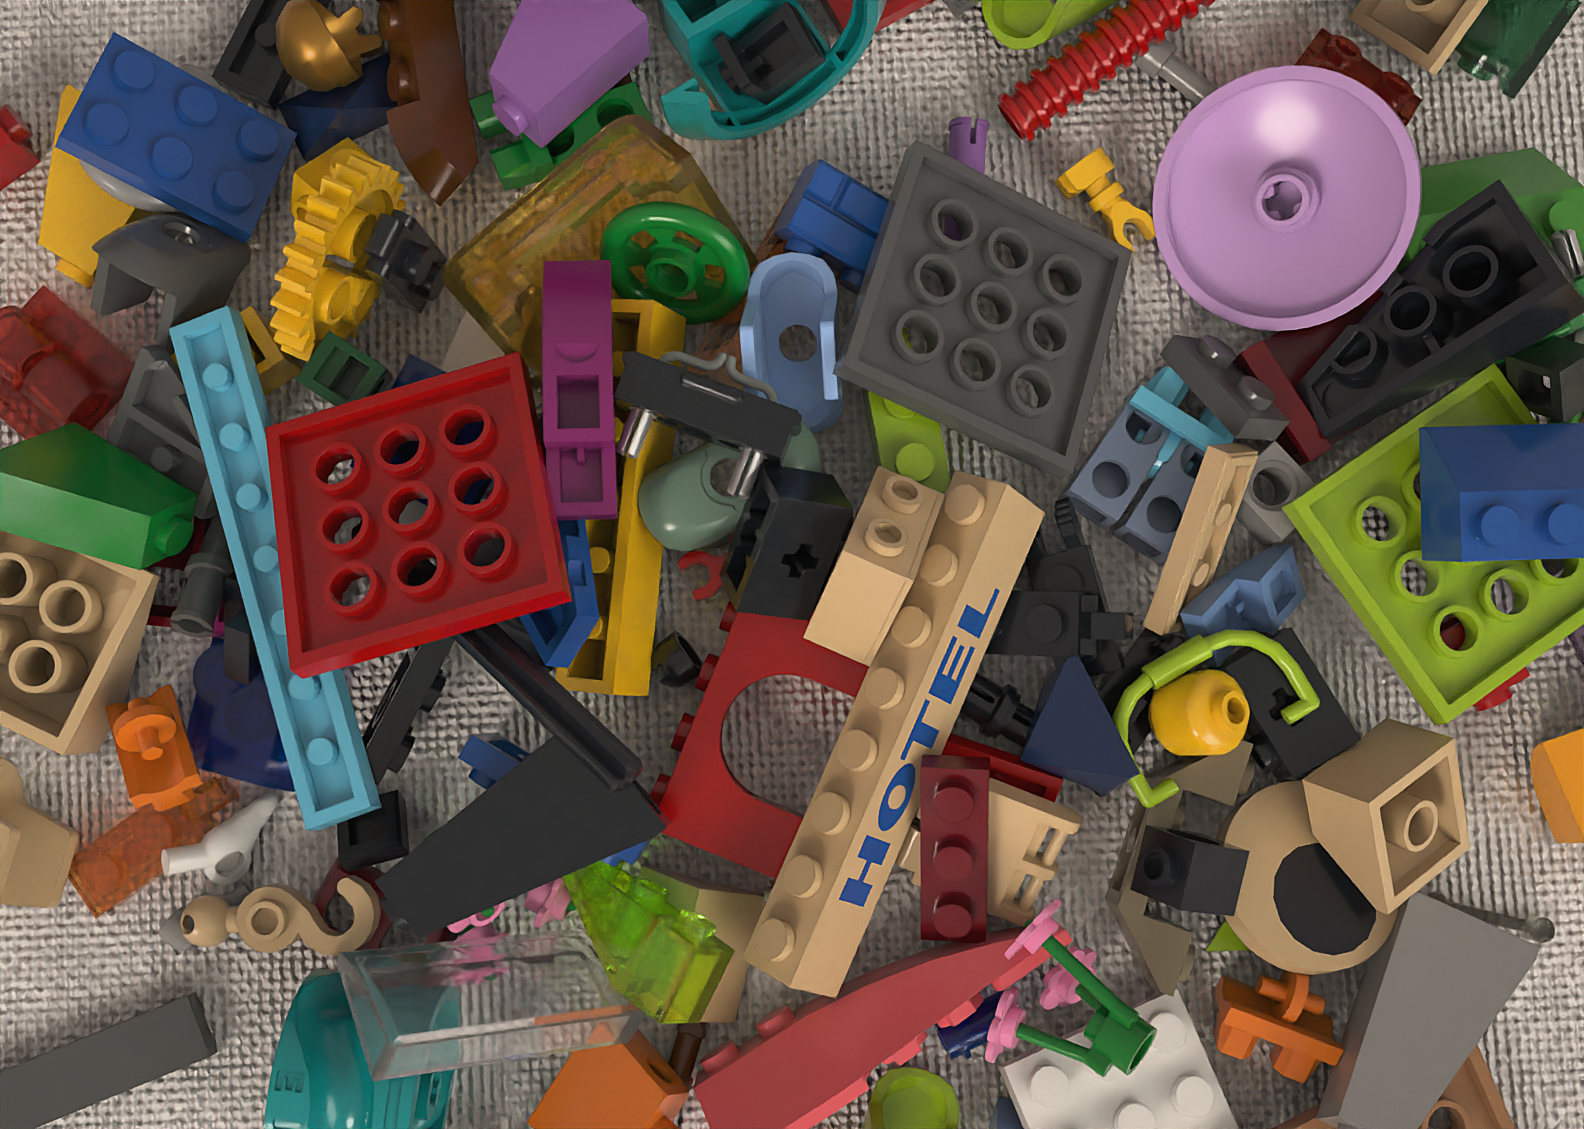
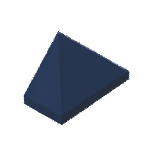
(343, 112)
(1075, 733)

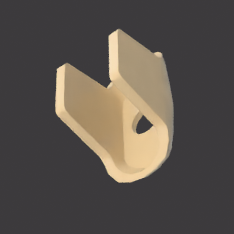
(33, 847)

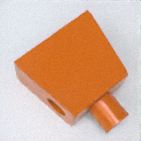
(613, 1090)

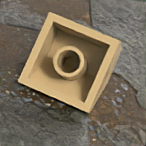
(1390, 810)

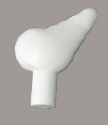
(226, 848)

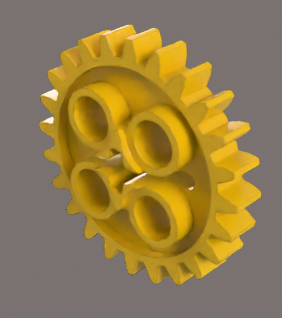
(321, 293)

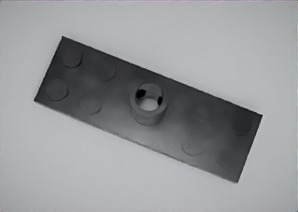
(420, 682)

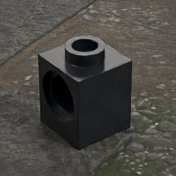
(1189, 871)

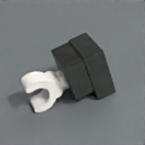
(1550, 377)

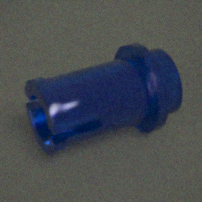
(971, 1031)

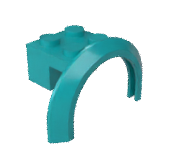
(691, 29)

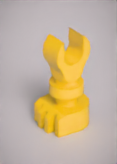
(1105, 197)

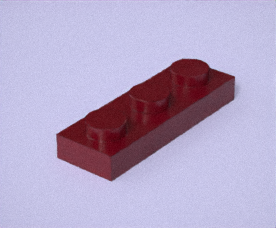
(954, 847)

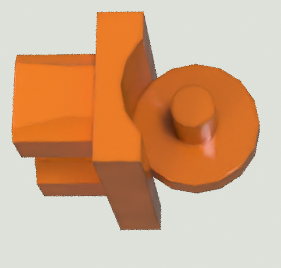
(154, 750)
(1281, 1014)

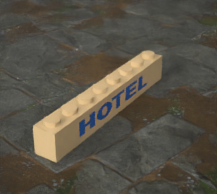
(898, 715)

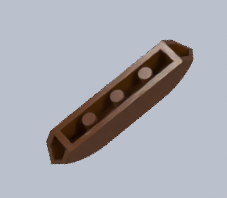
(429, 84)

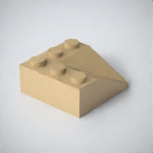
(66, 641)

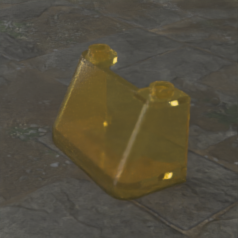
(563, 220)

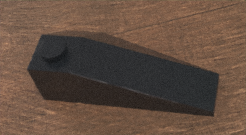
(1462, 303)

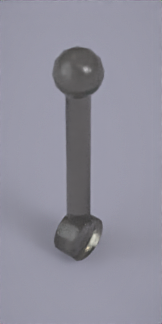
(1535, 927)

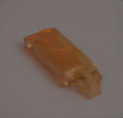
(130, 852)

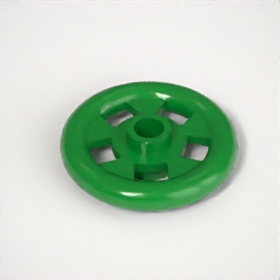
(675, 264)

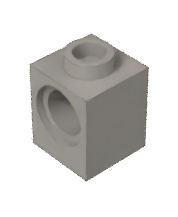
(1269, 522)

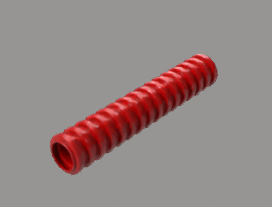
(1091, 60)

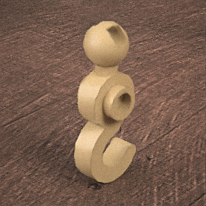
(280, 916)

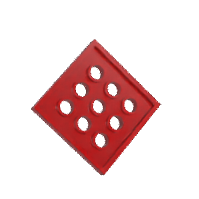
(459, 595)

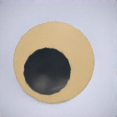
(1294, 896)

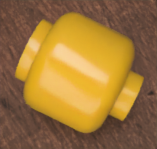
(1197, 715)

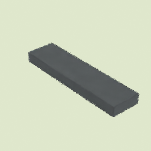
(105, 1064)

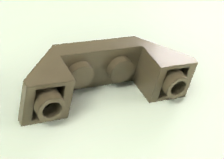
(1156, 943)

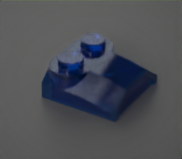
(235, 725)

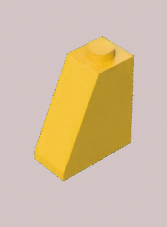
(77, 208)

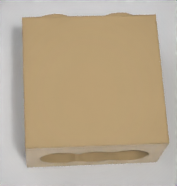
(875, 566)

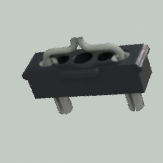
(705, 410)

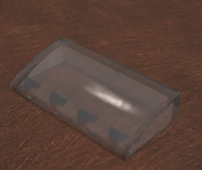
(482, 1002)

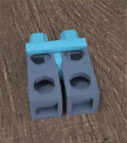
(1144, 441)

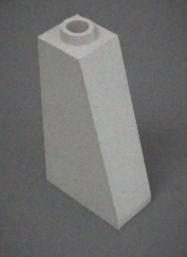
(1420, 1014)

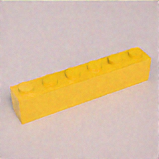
(623, 550)

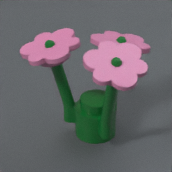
(1115, 1028)

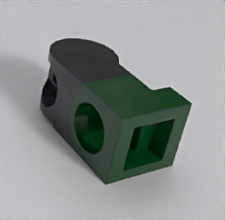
(343, 372)

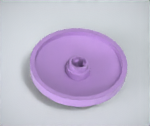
(1287, 198)

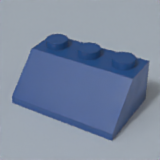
(1502, 492)

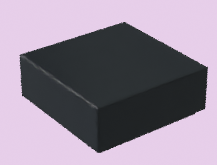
(375, 835)

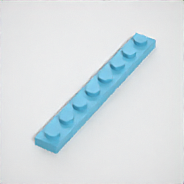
(313, 712)

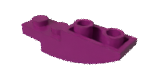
(579, 389)

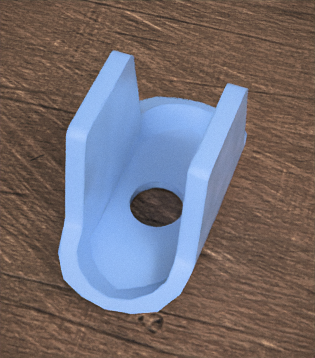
(788, 293)

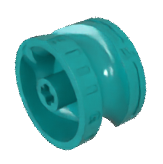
(325, 1078)

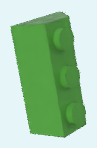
(1539, 186)

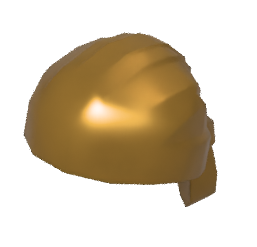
(320, 46)

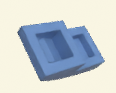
(1248, 597)

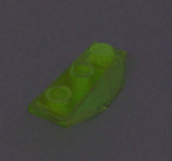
(648, 947)

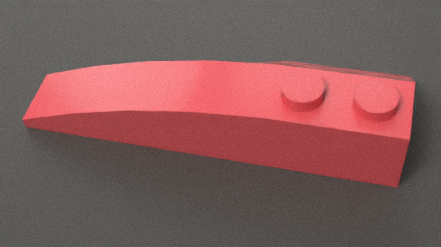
(821, 1053)

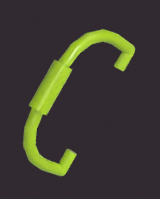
(1187, 657)

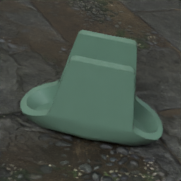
(684, 507)

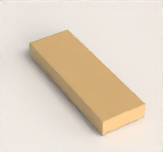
(1201, 533)

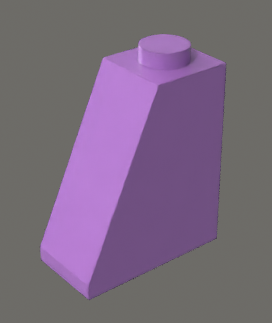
(562, 61)

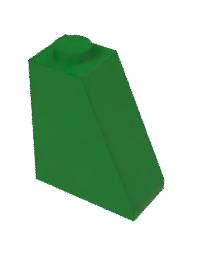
(92, 499)

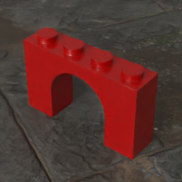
(702, 794)

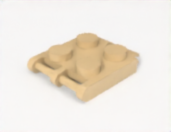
(1015, 834)

